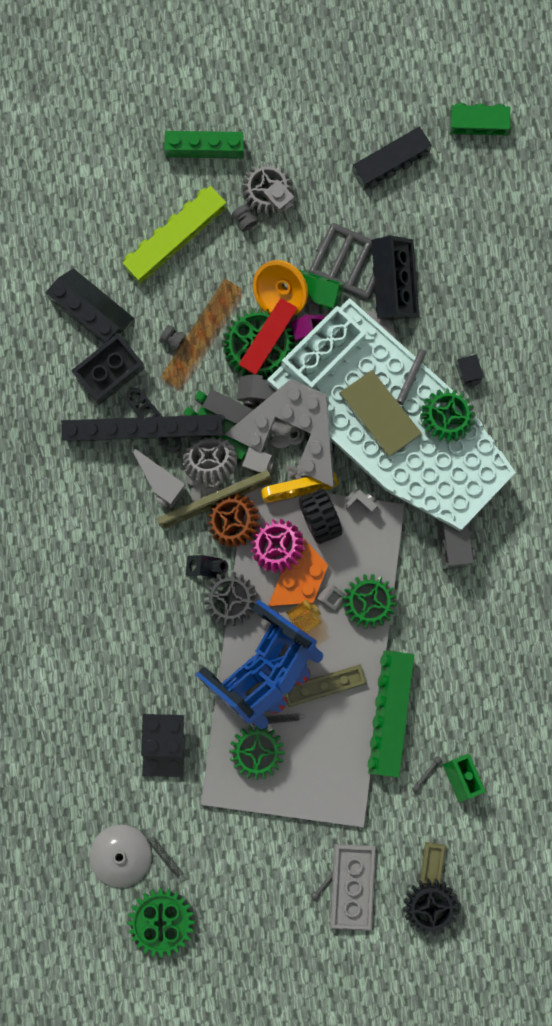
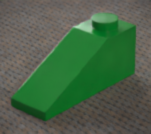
(323, 290)

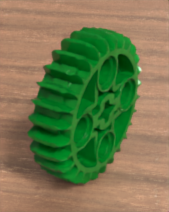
(243, 322)

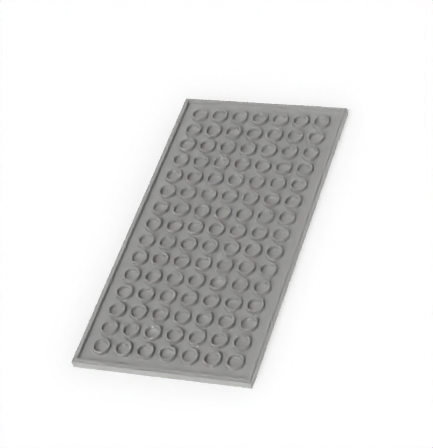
(330, 748)

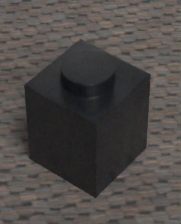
(469, 370)

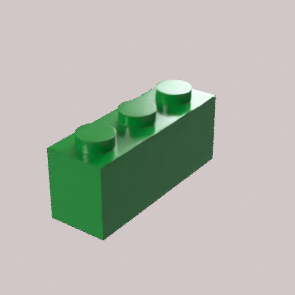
(479, 119)

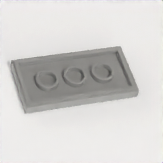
(352, 887)

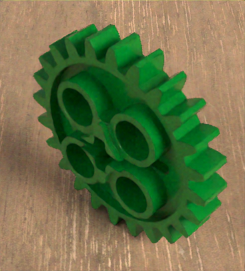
(142, 922)

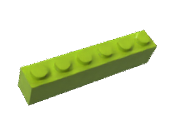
(174, 234)

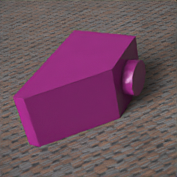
(303, 326)

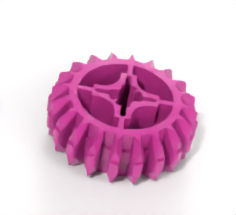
(290, 532)

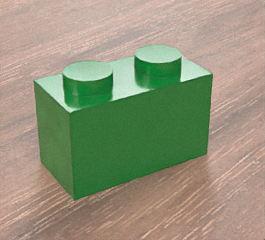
(464, 778)

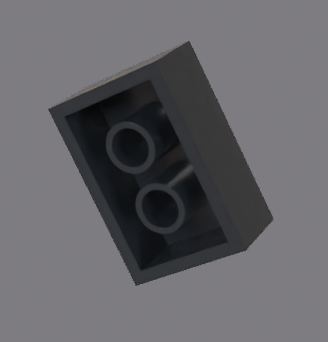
(108, 369)

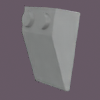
(164, 485)

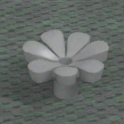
(294, 473)

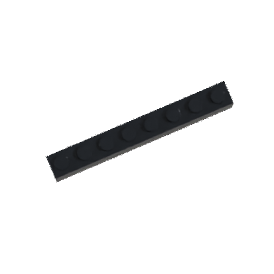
(143, 428)

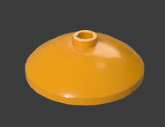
(270, 286)

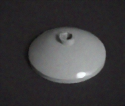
(135, 853)

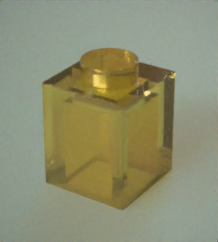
(305, 616)

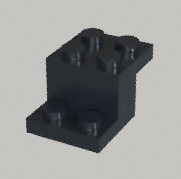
(163, 745)

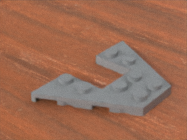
(302, 408)

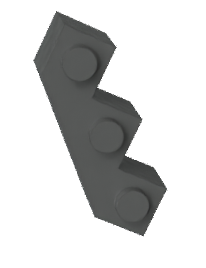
(253, 390)

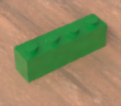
(204, 144)

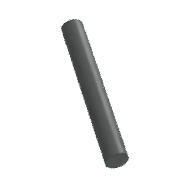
(411, 376)

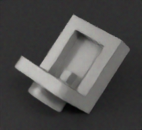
(280, 197)
(365, 501)

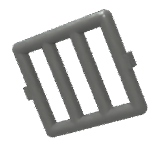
(350, 236)

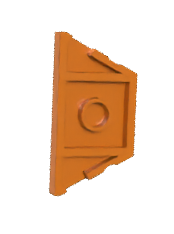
(302, 581)

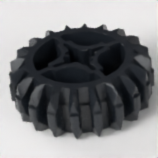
(439, 906)

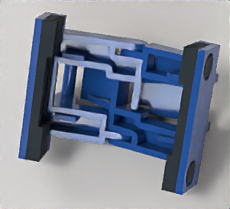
(279, 672)

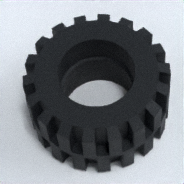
(320, 516)

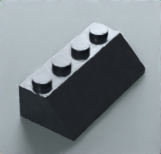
(395, 278)
(88, 305)

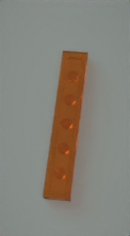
(201, 333)

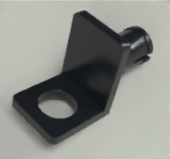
(206, 566)

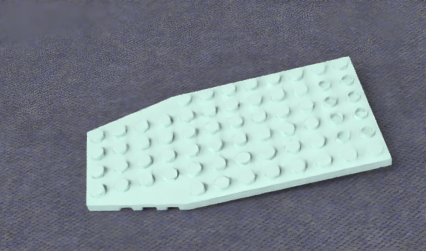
(434, 476)

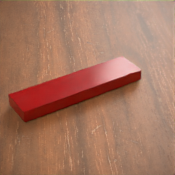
(268, 336)

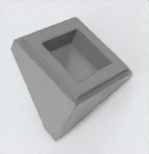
(331, 597)

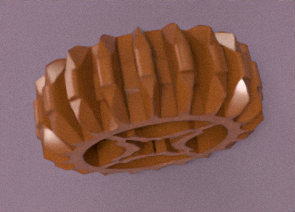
(224, 536)

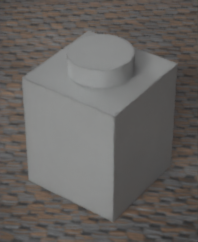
(257, 461)

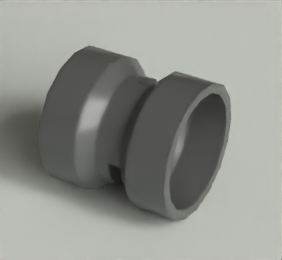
(244, 217)
(172, 338)

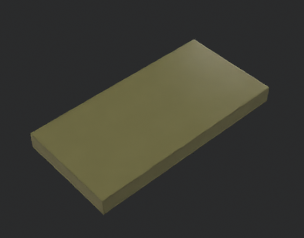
(380, 413)

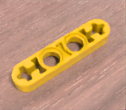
(294, 488)

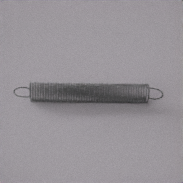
(280, 718)
(164, 856)

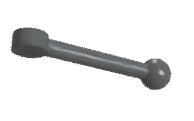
(437, 760)
(315, 895)

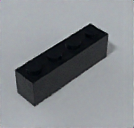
(391, 158)

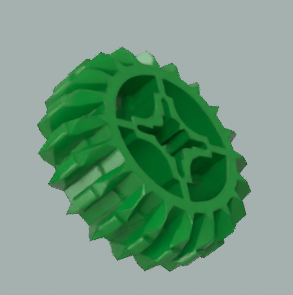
(440, 412)
(360, 597)
(242, 751)

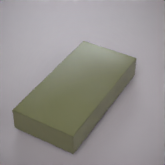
(432, 862)

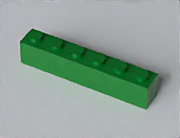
(390, 713)

